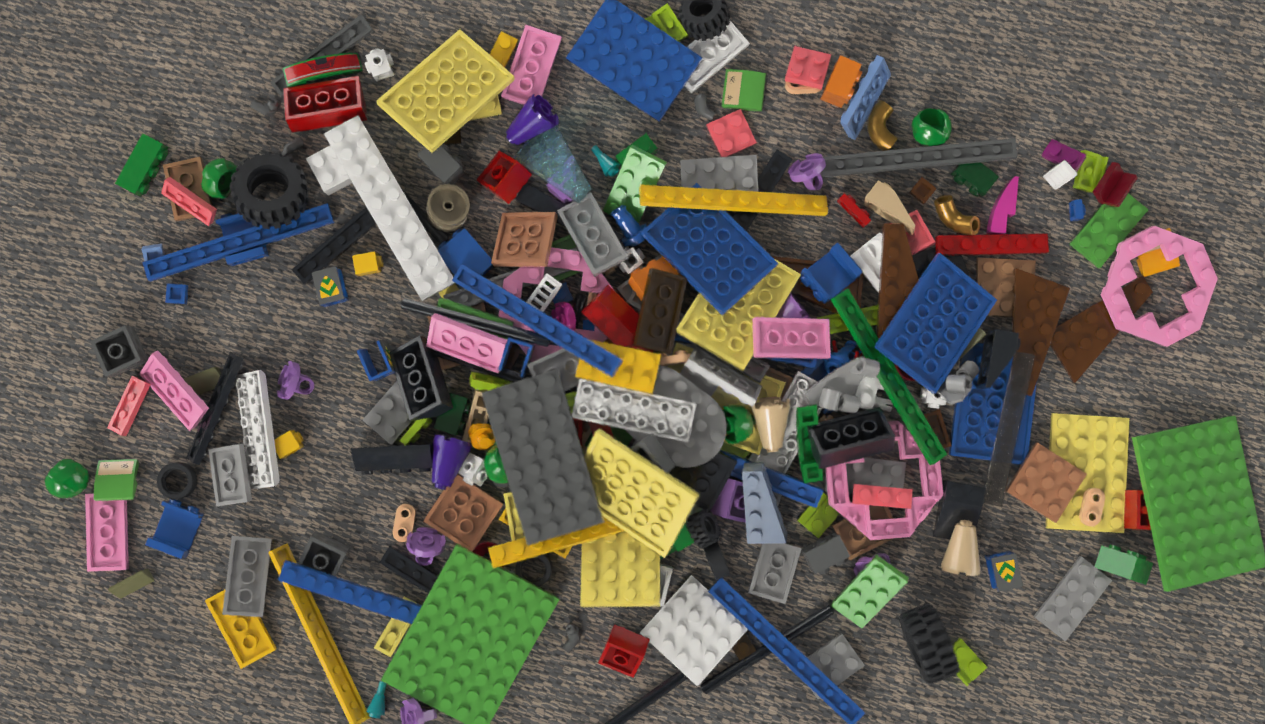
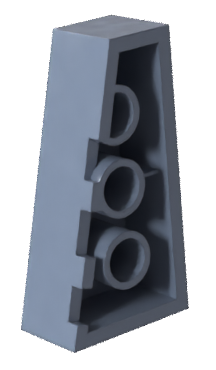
(762, 514)

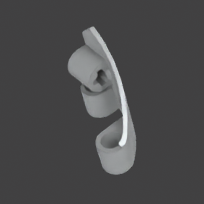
(958, 383)
(838, 388)

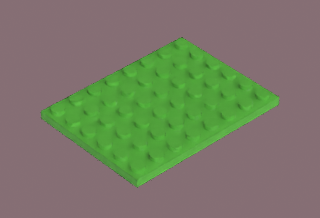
(1199, 502)
(470, 638)

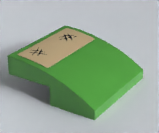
(744, 90)
(116, 480)

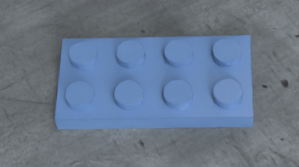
(866, 97)

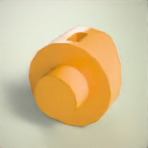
(481, 436)

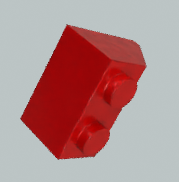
(504, 177)
(624, 651)

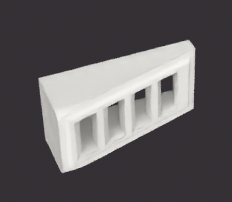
(1060, 174)
(554, 282)

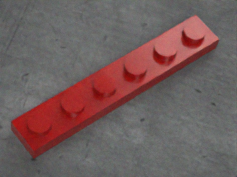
(991, 244)

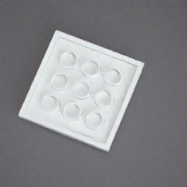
(694, 630)

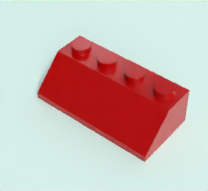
(324, 104)
(614, 318)

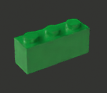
(142, 165)

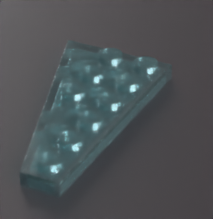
(554, 162)

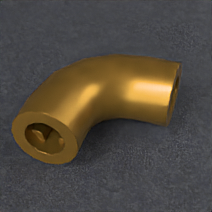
(877, 126)
(953, 218)

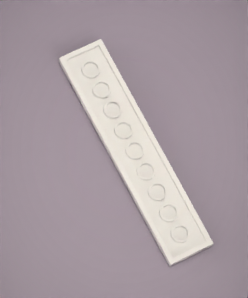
(389, 208)

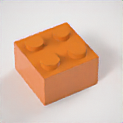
(843, 77)

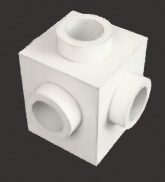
(379, 64)
(625, 266)
(929, 398)
(473, 470)

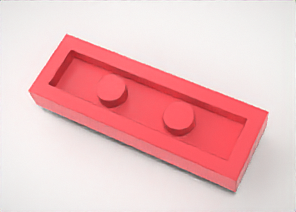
(189, 201)
(129, 406)
(882, 496)

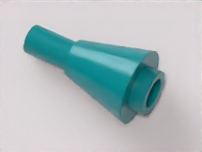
(608, 165)
(377, 705)

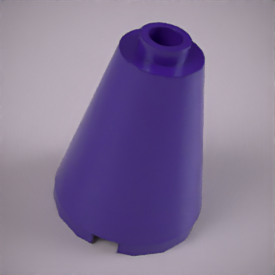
(532, 120)
(447, 460)

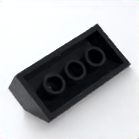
(420, 380)
(850, 437)
(393, 457)

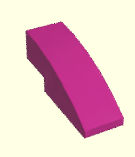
(1003, 207)

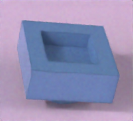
(152, 251)

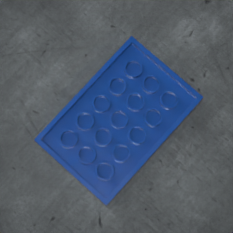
(634, 58)
(710, 253)
(935, 323)
(979, 415)

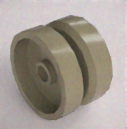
(438, 206)

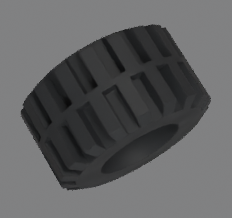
(708, 25)

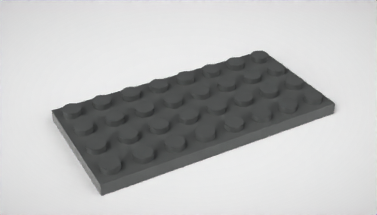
(542, 457)

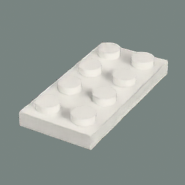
(715, 54)

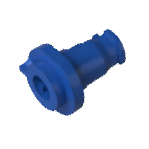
(629, 226)
(840, 358)

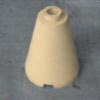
(771, 421)
(962, 550)

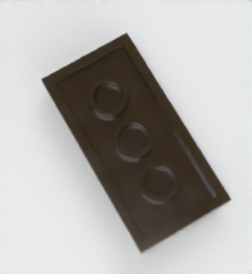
(660, 311)

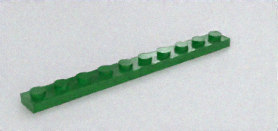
(889, 378)

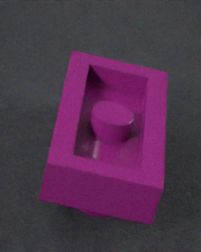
(1058, 152)

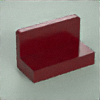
(1114, 185)

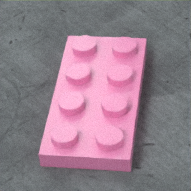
(532, 64)
(791, 338)
(465, 342)
(174, 390)
(106, 534)

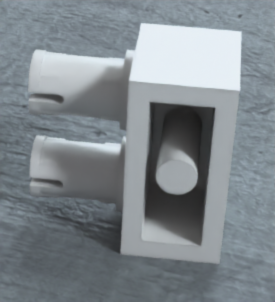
(867, 394)

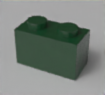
(975, 177)
(452, 420)

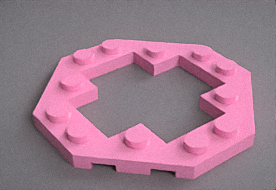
(558, 259)
(1196, 300)
(859, 514)

